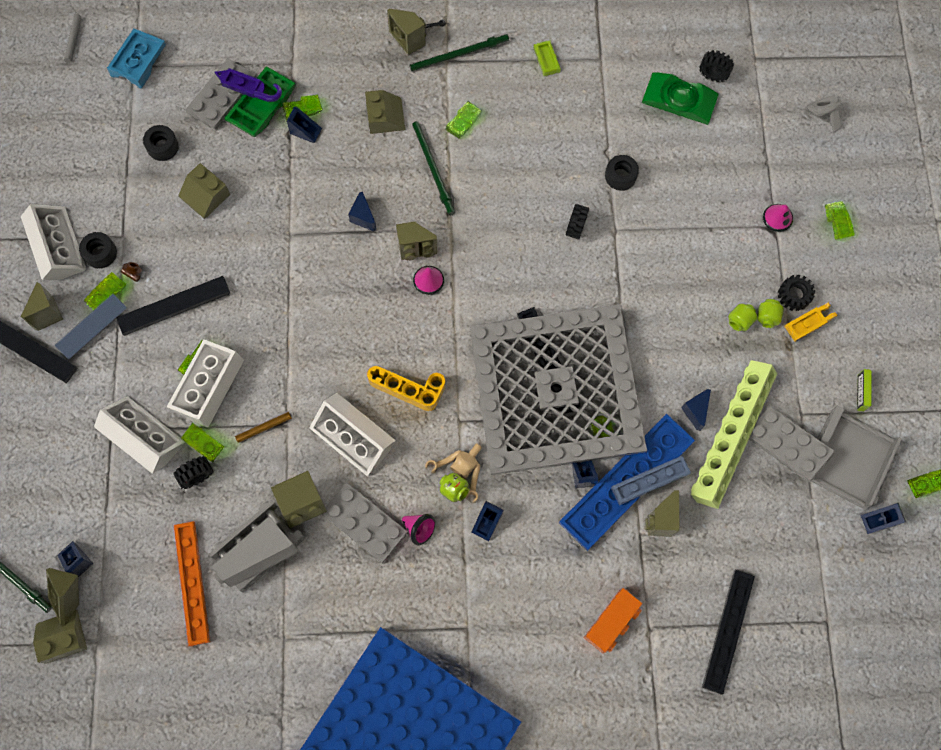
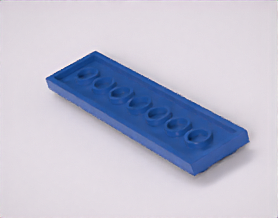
(599, 507)

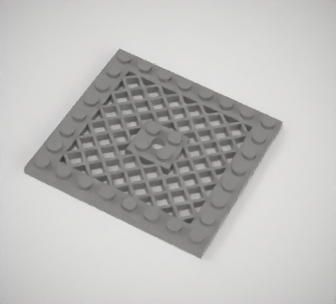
(575, 451)

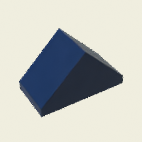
(303, 126)
(361, 214)
(697, 409)
(584, 474)
(883, 518)
(487, 521)
(74, 559)

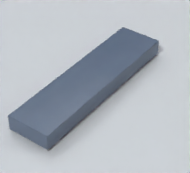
(90, 326)
(650, 480)

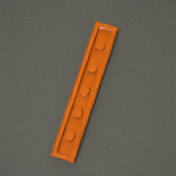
(192, 584)

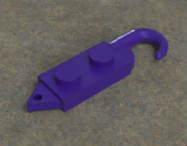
(246, 85)

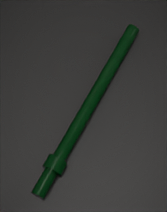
(490, 42)
(444, 195)
(32, 595)

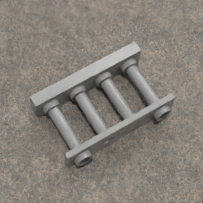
(265, 509)

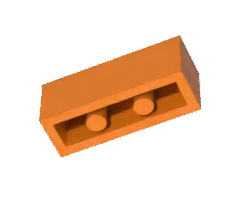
(613, 621)

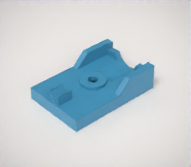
(126, 60)

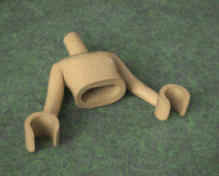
(463, 466)

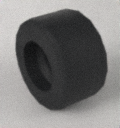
(158, 133)
(620, 182)
(92, 241)

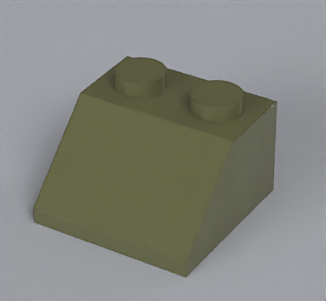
(407, 29)
(384, 112)
(203, 191)
(298, 499)
(664, 518)
(57, 641)

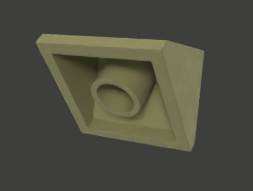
(41, 309)
(62, 593)

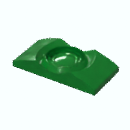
(680, 97)
(254, 114)

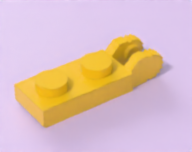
(809, 322)

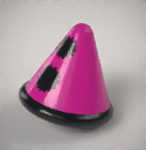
(778, 217)
(428, 280)
(419, 527)

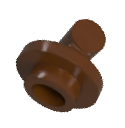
(132, 271)

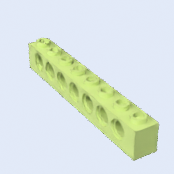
(712, 495)

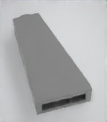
(254, 553)

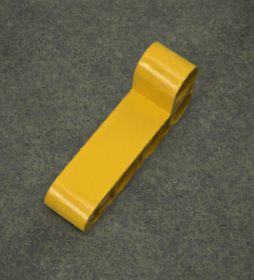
(405, 385)

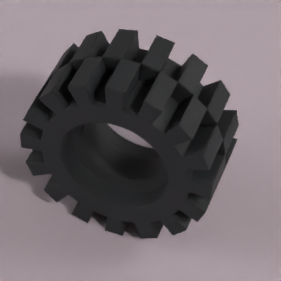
(716, 66)
(577, 221)
(800, 283)
(193, 472)

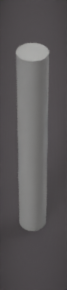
(72, 38)

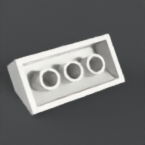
(52, 241)
(205, 383)
(351, 433)
(138, 434)

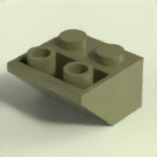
(415, 241)

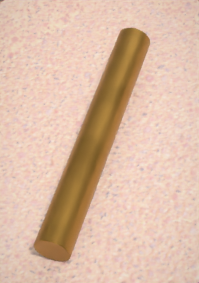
(263, 427)

